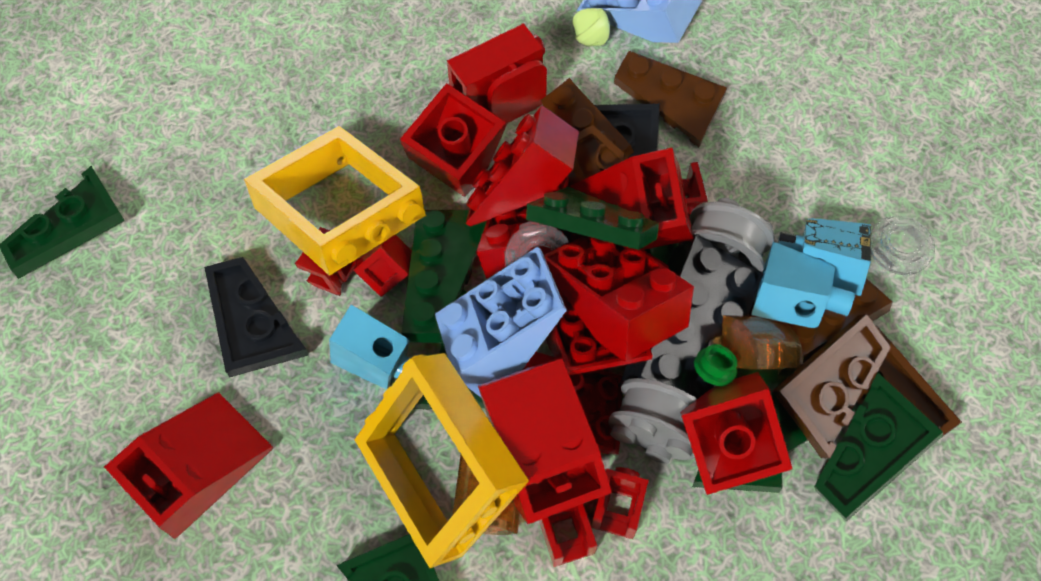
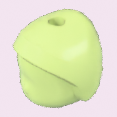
(591, 26)

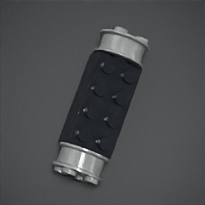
(726, 271)

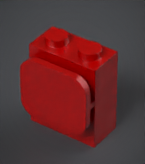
(503, 73)

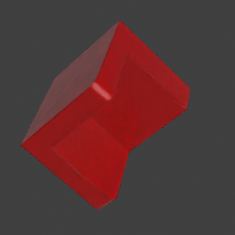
(385, 265)

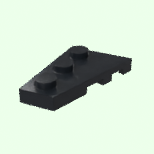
(636, 124)
(247, 320)

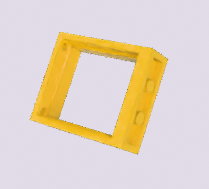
(311, 164)
(474, 437)

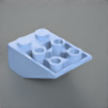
(648, 18)
(501, 321)

